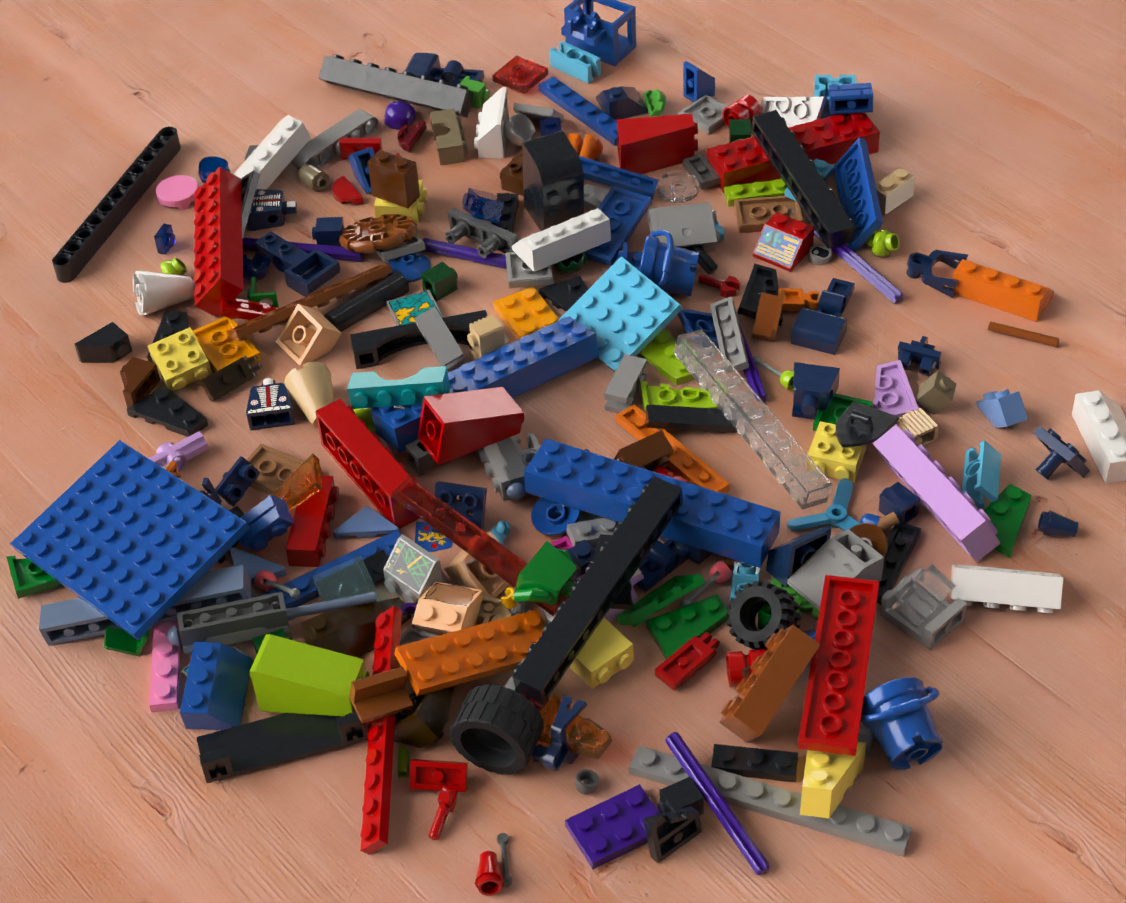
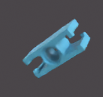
(575, 62)
(982, 474)

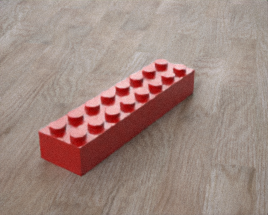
(822, 139)
(218, 241)

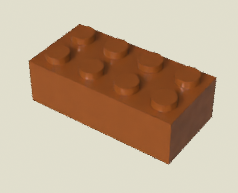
(769, 683)

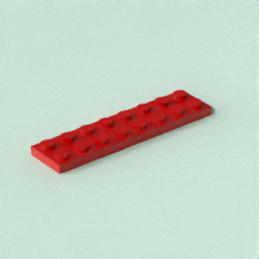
(839, 666)

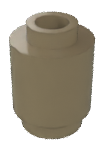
(313, 177)

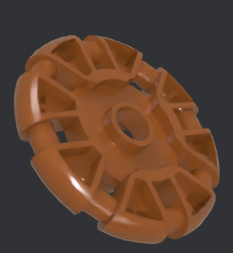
(378, 233)

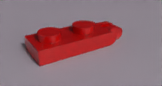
(243, 309)
(687, 660)

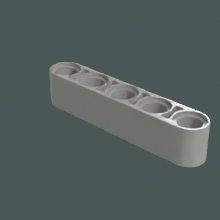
(326, 145)

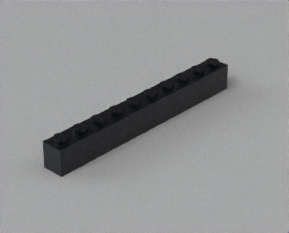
(597, 590)

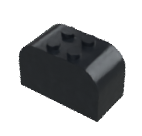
(552, 180)

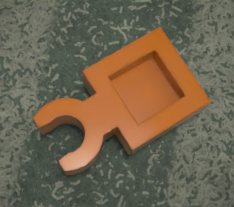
(796, 299)

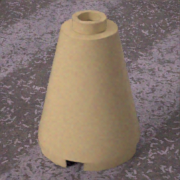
(310, 388)

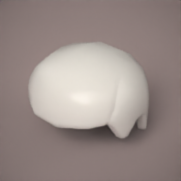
(519, 129)

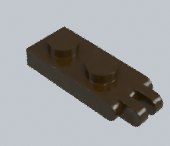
(230, 377)

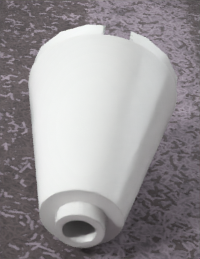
(160, 290)

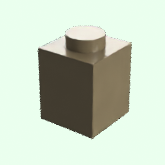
(936, 392)

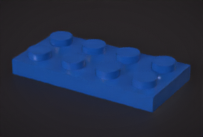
(625, 212)

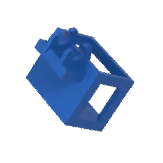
(599, 37)

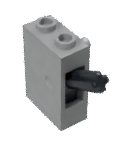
(691, 229)

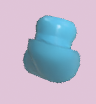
(501, 531)

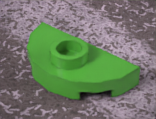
(655, 102)

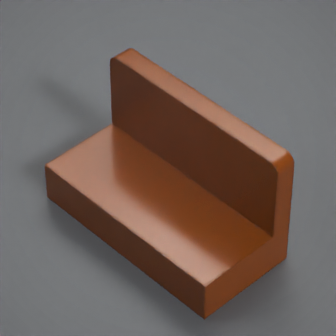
(768, 316)
(380, 695)

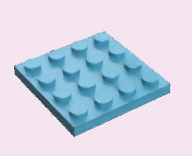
(623, 312)

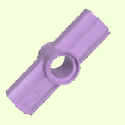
(181, 451)

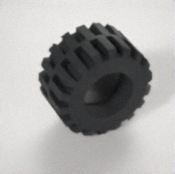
(749, 602)

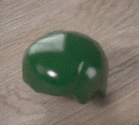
(571, 264)

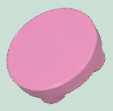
(176, 191)

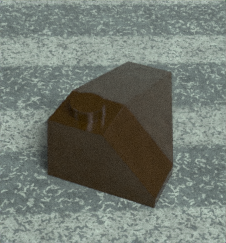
(350, 628)
(425, 719)

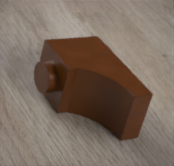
(138, 379)

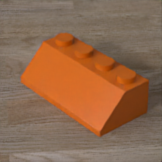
(1001, 290)

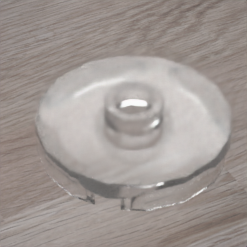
(678, 187)

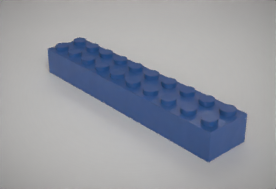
(514, 367)
(610, 487)

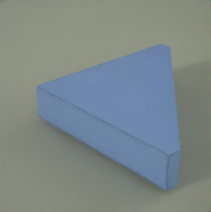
(365, 524)
(254, 564)

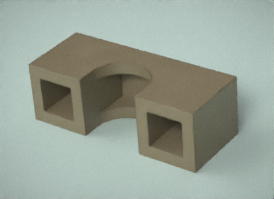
(448, 136)

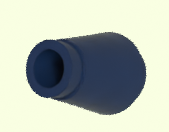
(1056, 524)

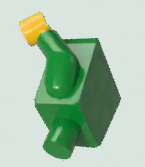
(544, 578)

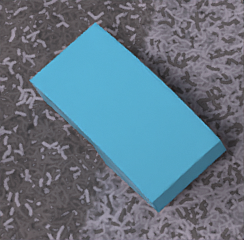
(743, 574)

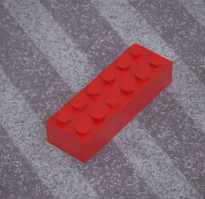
(364, 460)

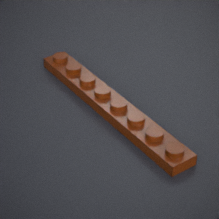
(319, 299)

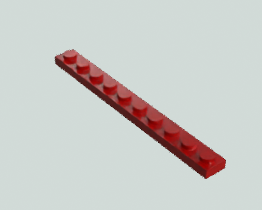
(380, 741)

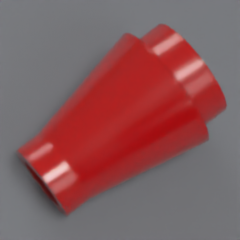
(489, 876)

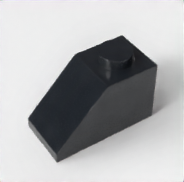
(104, 345)

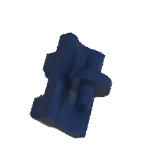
(919, 353)
(237, 481)

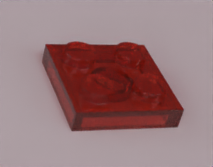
(520, 74)

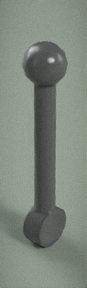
(502, 840)

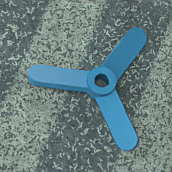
(836, 514)

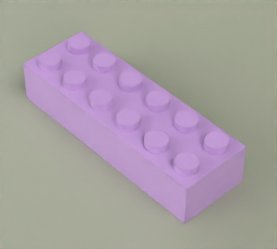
(938, 492)

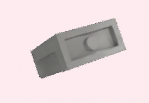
(935, 627)

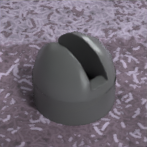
(590, 781)

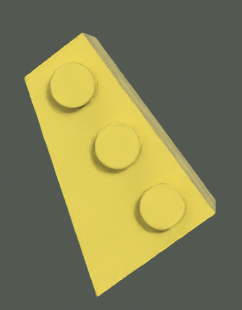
(827, 779)

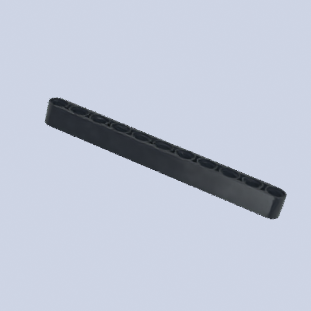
(116, 205)

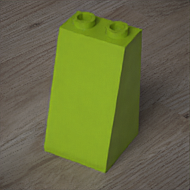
(304, 678)

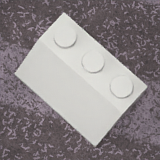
(491, 127)

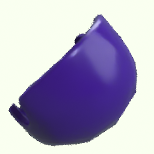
(398, 114)

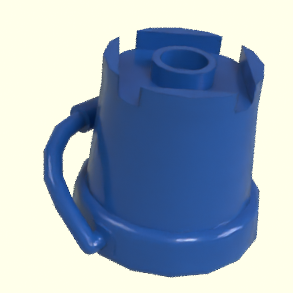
(668, 265)
(902, 721)

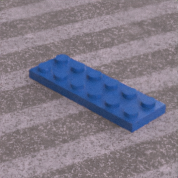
(858, 192)

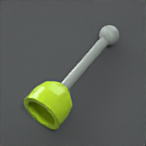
(786, 377)

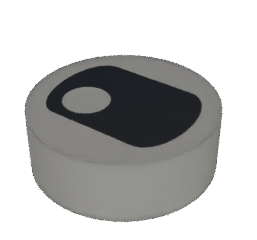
(820, 255)

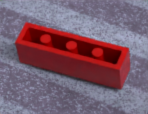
(312, 526)

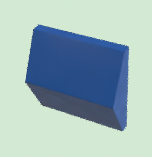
(698, 320)

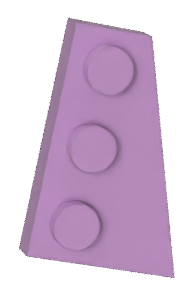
(893, 390)

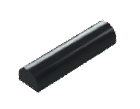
(368, 301)

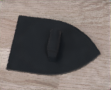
(862, 425)

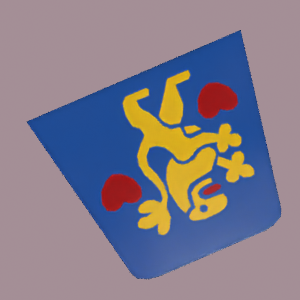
(430, 540)

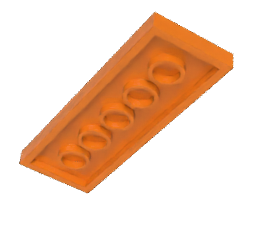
(469, 652)

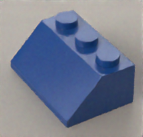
(215, 687)

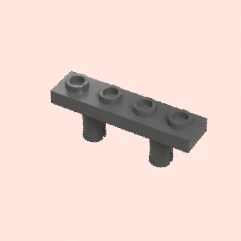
(490, 236)

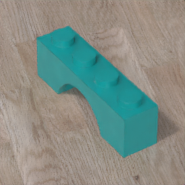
(372, 391)

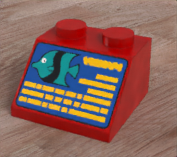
(784, 242)

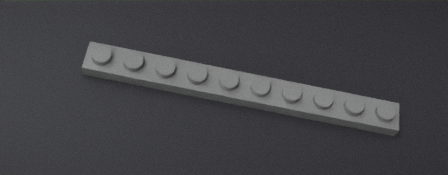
(778, 803)

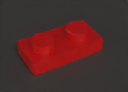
(352, 145)
(437, 774)

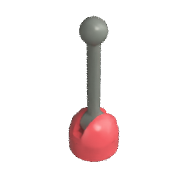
(718, 574)
(271, 583)

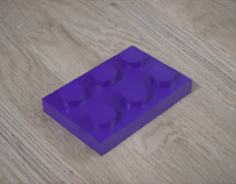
(612, 826)

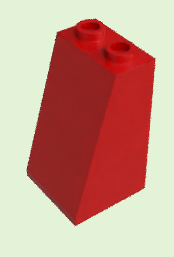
(655, 142)
(467, 422)

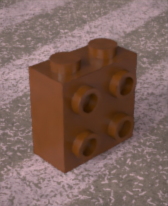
(512, 175)
(394, 178)
(647, 453)

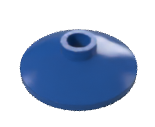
(410, 266)
(545, 514)

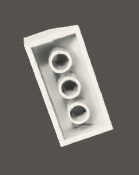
(275, 151)
(564, 240)
(1104, 433)
(1007, 586)

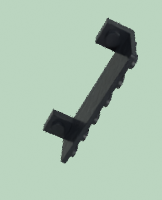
(275, 742)

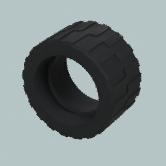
(497, 729)

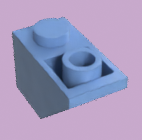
(1003, 408)

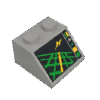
(411, 570)

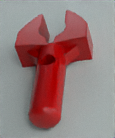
(727, 287)
(447, 802)

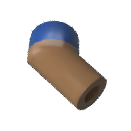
(882, 522)

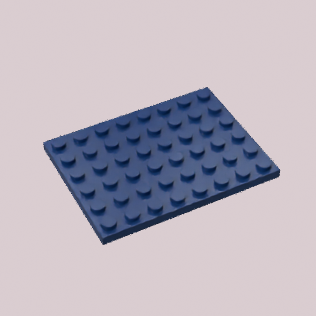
(130, 538)

